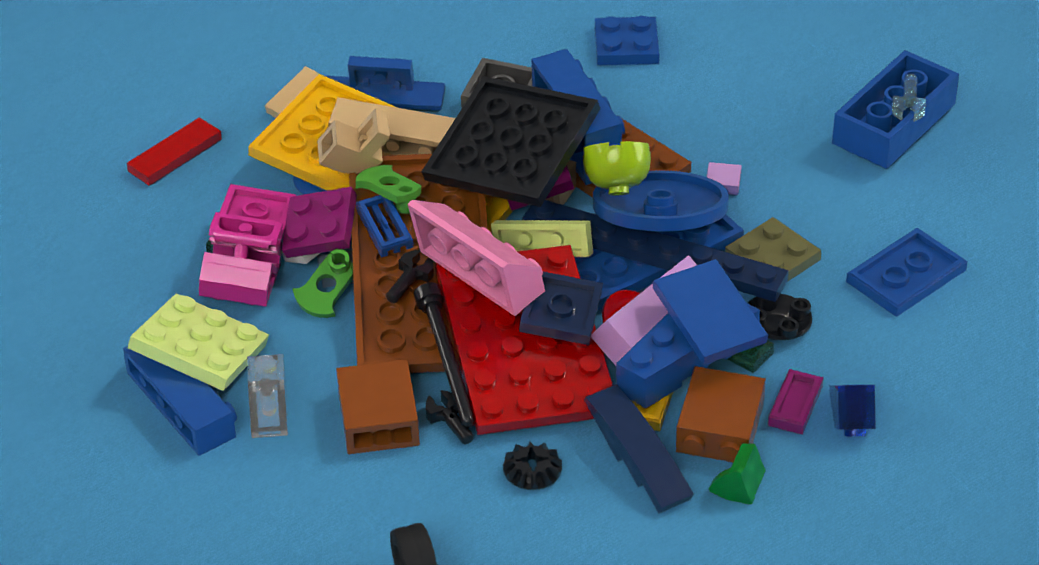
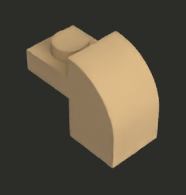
(352, 148)

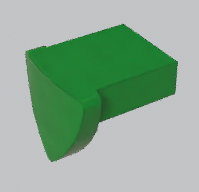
(743, 477)

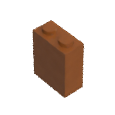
(377, 407)
(719, 413)

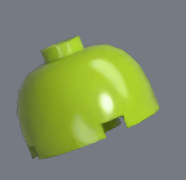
(617, 165)

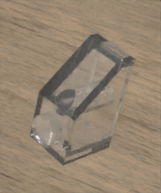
(267, 395)

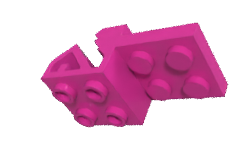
(245, 246)

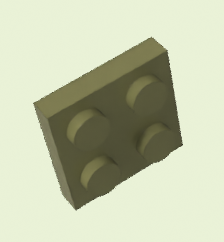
(777, 246)

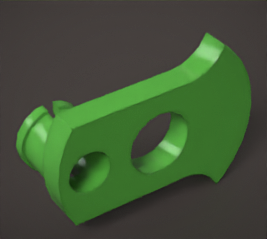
(400, 193)
(322, 303)

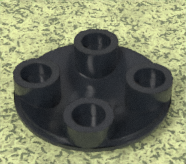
(785, 318)

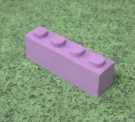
(634, 320)

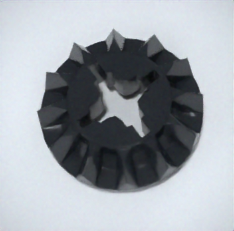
(521, 475)

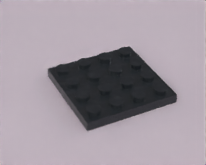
(511, 141)

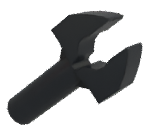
(406, 262)
(438, 413)

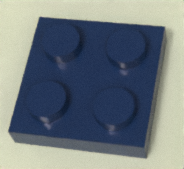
(564, 309)

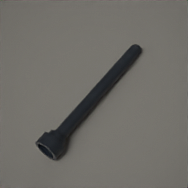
(430, 300)

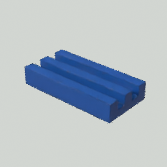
(392, 243)

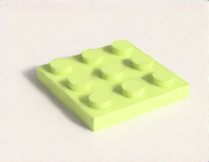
(198, 341)

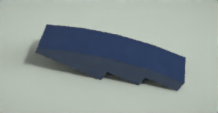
(639, 448)

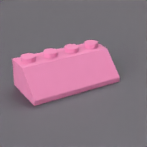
(476, 256)

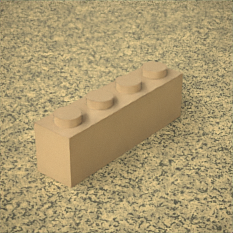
(409, 130)

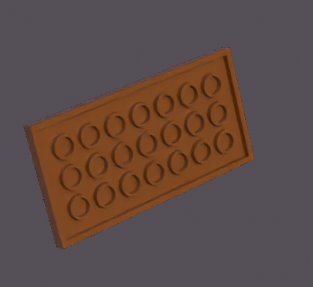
(400, 329)

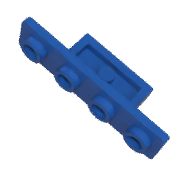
(392, 82)

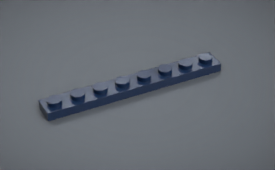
(667, 251)

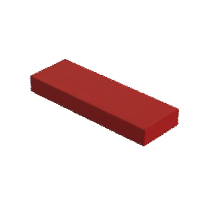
(174, 151)

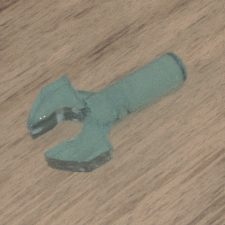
(909, 99)

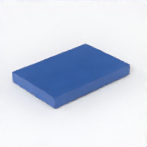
(906, 271)
(710, 311)

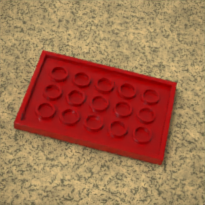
(515, 375)

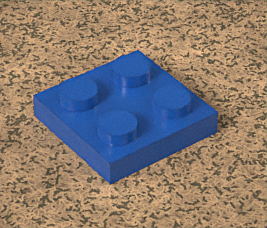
(626, 40)

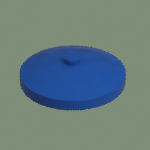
(665, 202)

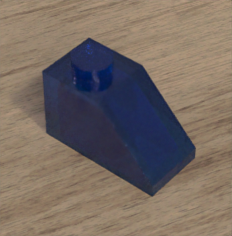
(853, 408)

